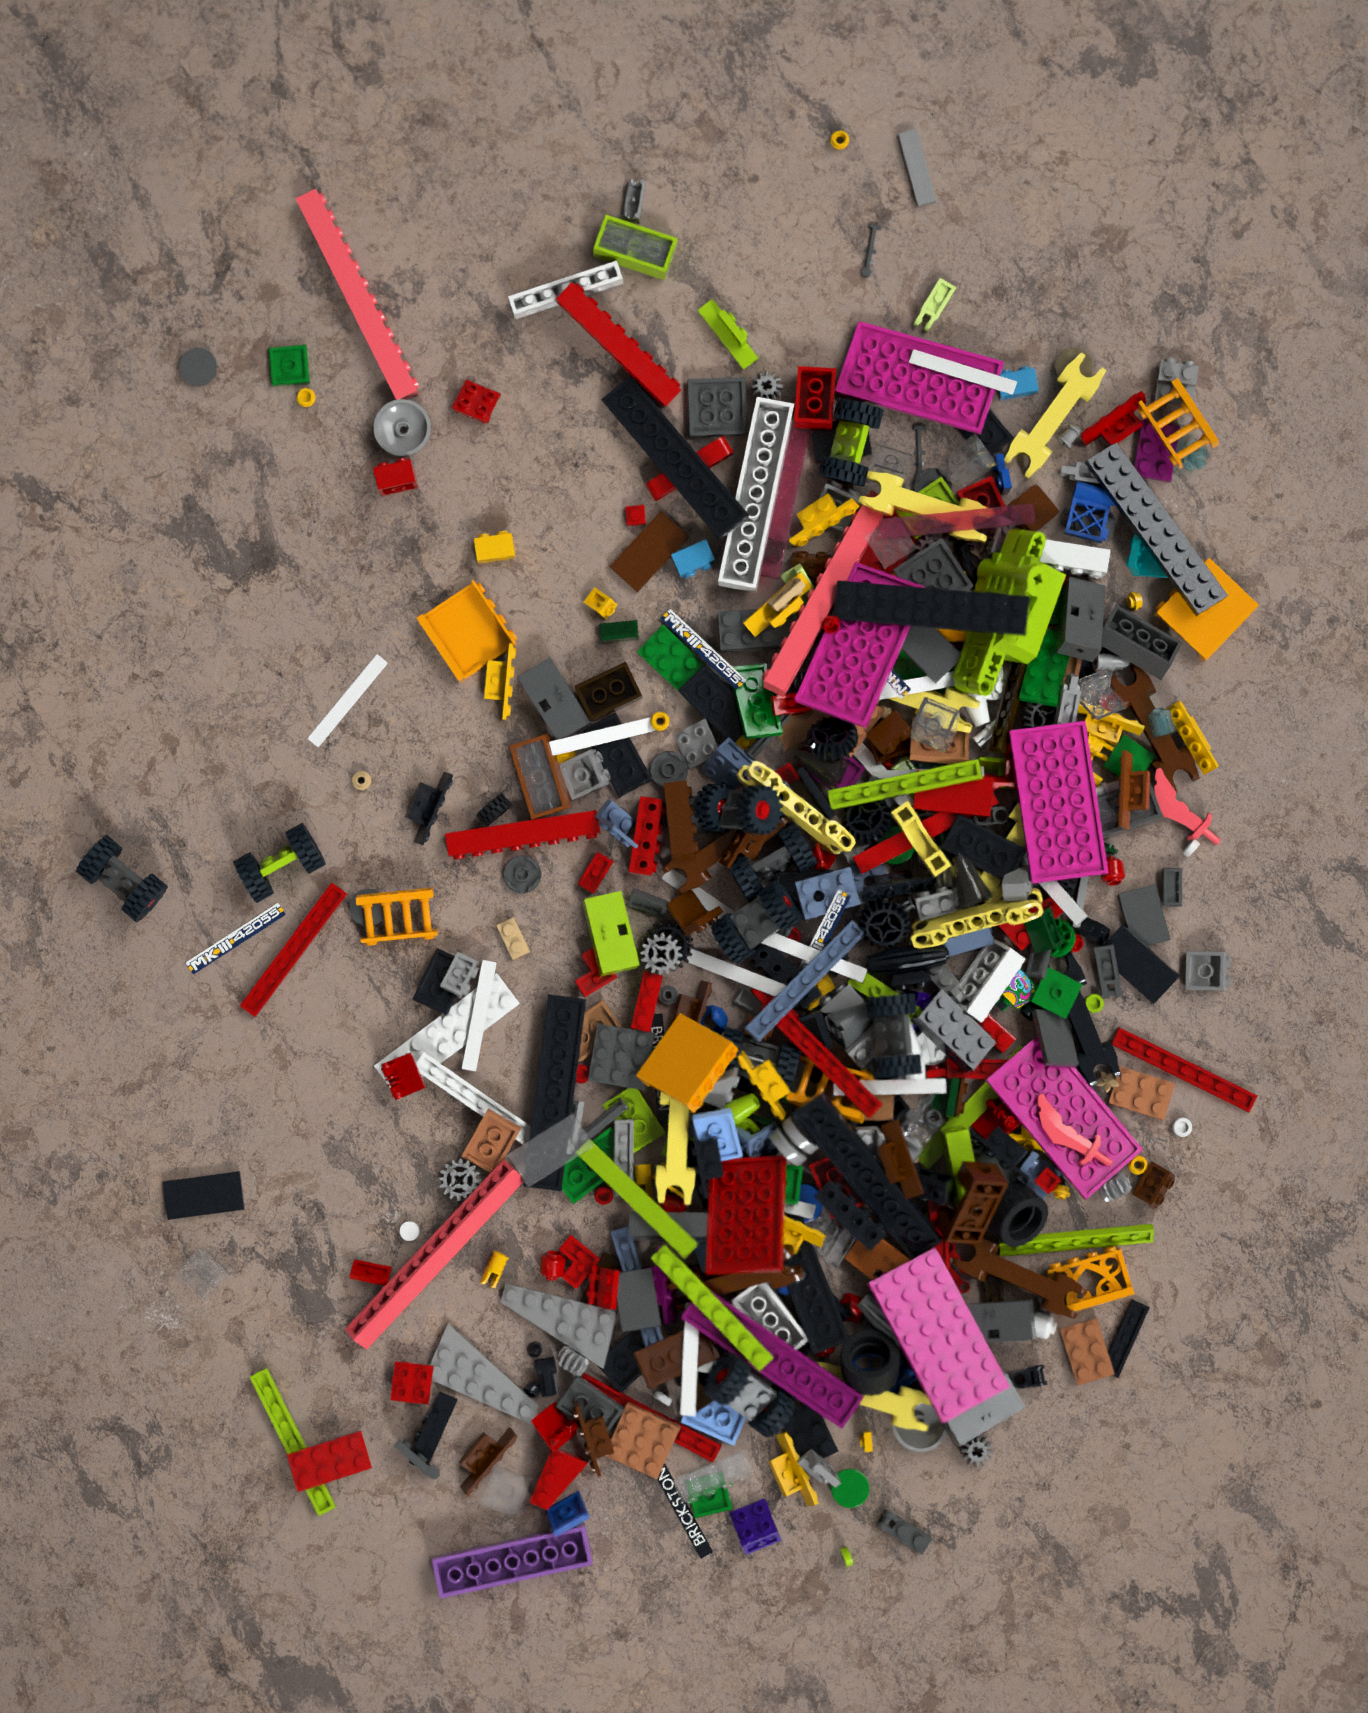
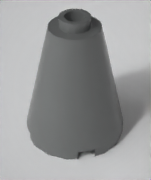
(848, 1024)

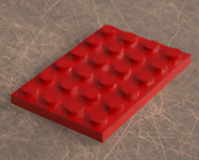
(747, 1216)

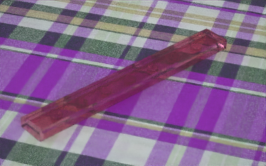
(785, 504)
(957, 521)

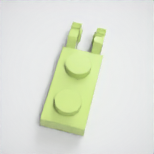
(935, 303)

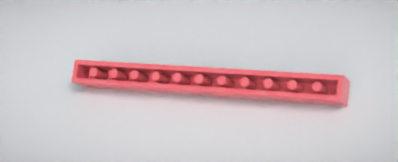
(355, 292)
(821, 601)
(434, 1254)

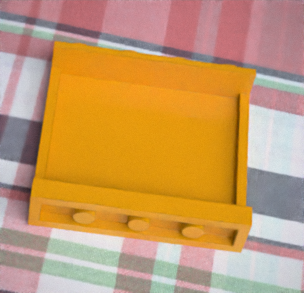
(1214, 625)
(467, 631)
(687, 1062)

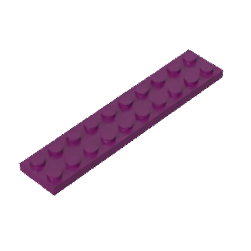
(788, 1368)

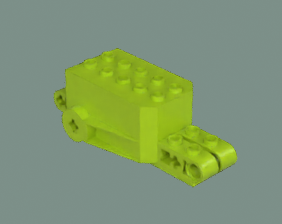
(1010, 572)

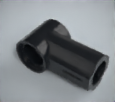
(546, 1372)

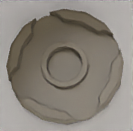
(1068, 356)

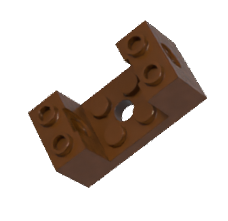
(983, 1189)

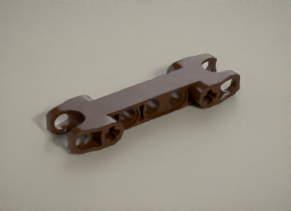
(1138, 699)
(708, 856)
(731, 1282)
(1050, 1290)

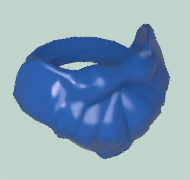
(719, 1017)

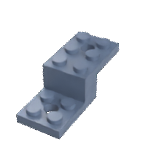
(846, 880)

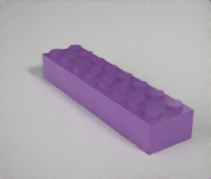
(511, 1561)

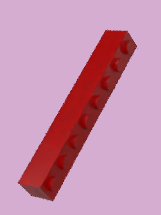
(618, 345)
(522, 834)

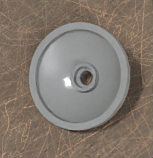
(395, 416)
(921, 1440)

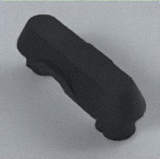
(962, 551)

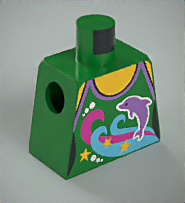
(1017, 992)

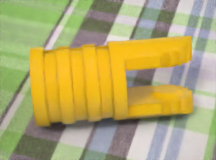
(1096, 745)
(644, 1176)
(495, 1265)

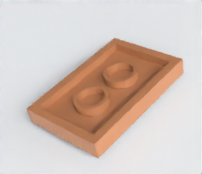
(1142, 1093)
(491, 1141)
(1087, 1351)

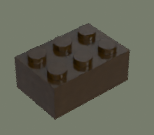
(608, 692)

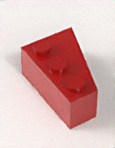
(1018, 934)
(556, 1476)

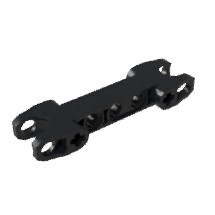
(1092, 1049)

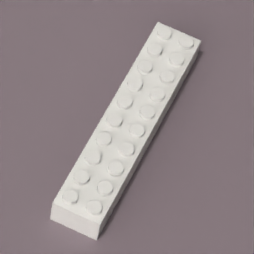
(757, 493)

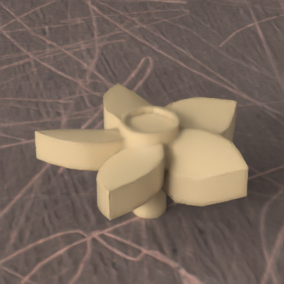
(1108, 1081)

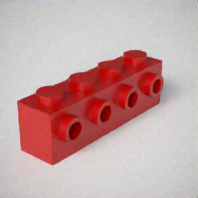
(646, 836)

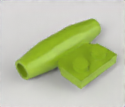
(741, 1109)

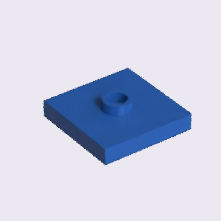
(567, 1513)

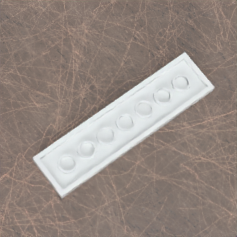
(450, 1032)

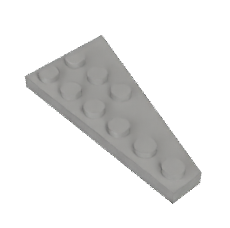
(574, 1323)
(471, 1373)

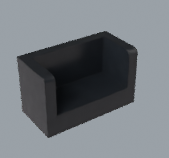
(816, 1025)

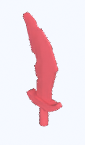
(1179, 811)
(1067, 1136)

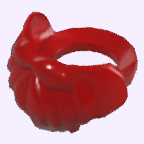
(824, 859)
(854, 1300)

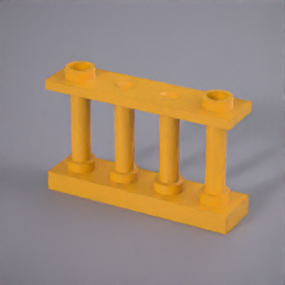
(1197, 422)
(386, 899)
(799, 1097)

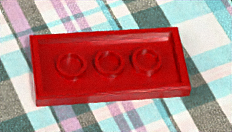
(962, 798)

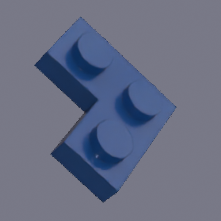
(1003, 479)

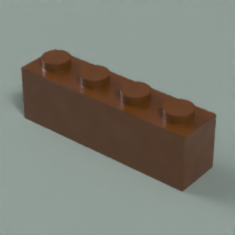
(679, 820)

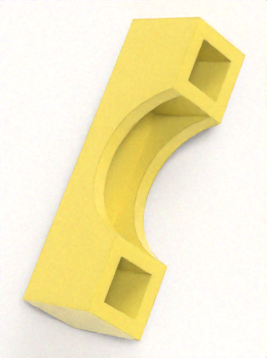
(920, 839)

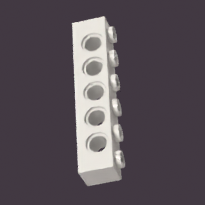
(543, 296)

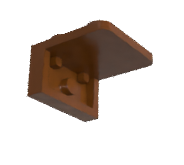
(1043, 507)
(691, 913)

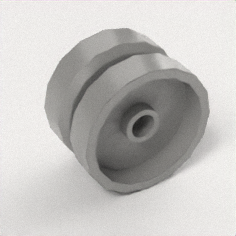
(793, 1141)

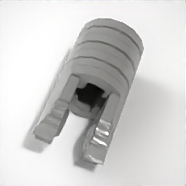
(1109, 661)
(857, 849)

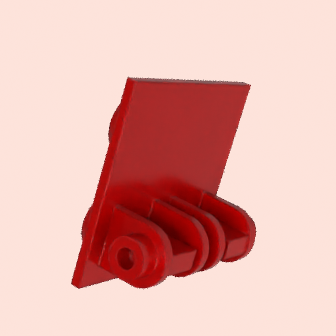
(476, 401)
(402, 1076)
(995, 1115)
(411, 1382)
(554, 1427)

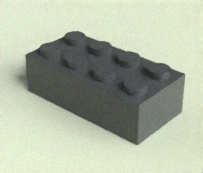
(736, 637)
(1139, 642)

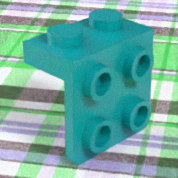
(1141, 561)

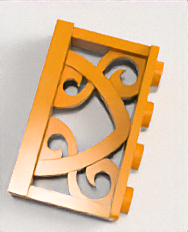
(1115, 1290)

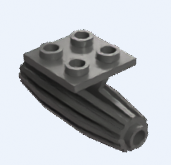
(875, 1316)

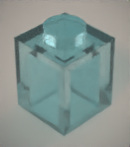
(1161, 722)

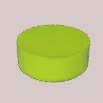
(1094, 1003)
(846, 1556)

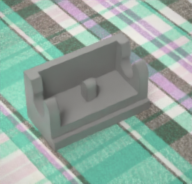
(633, 201)

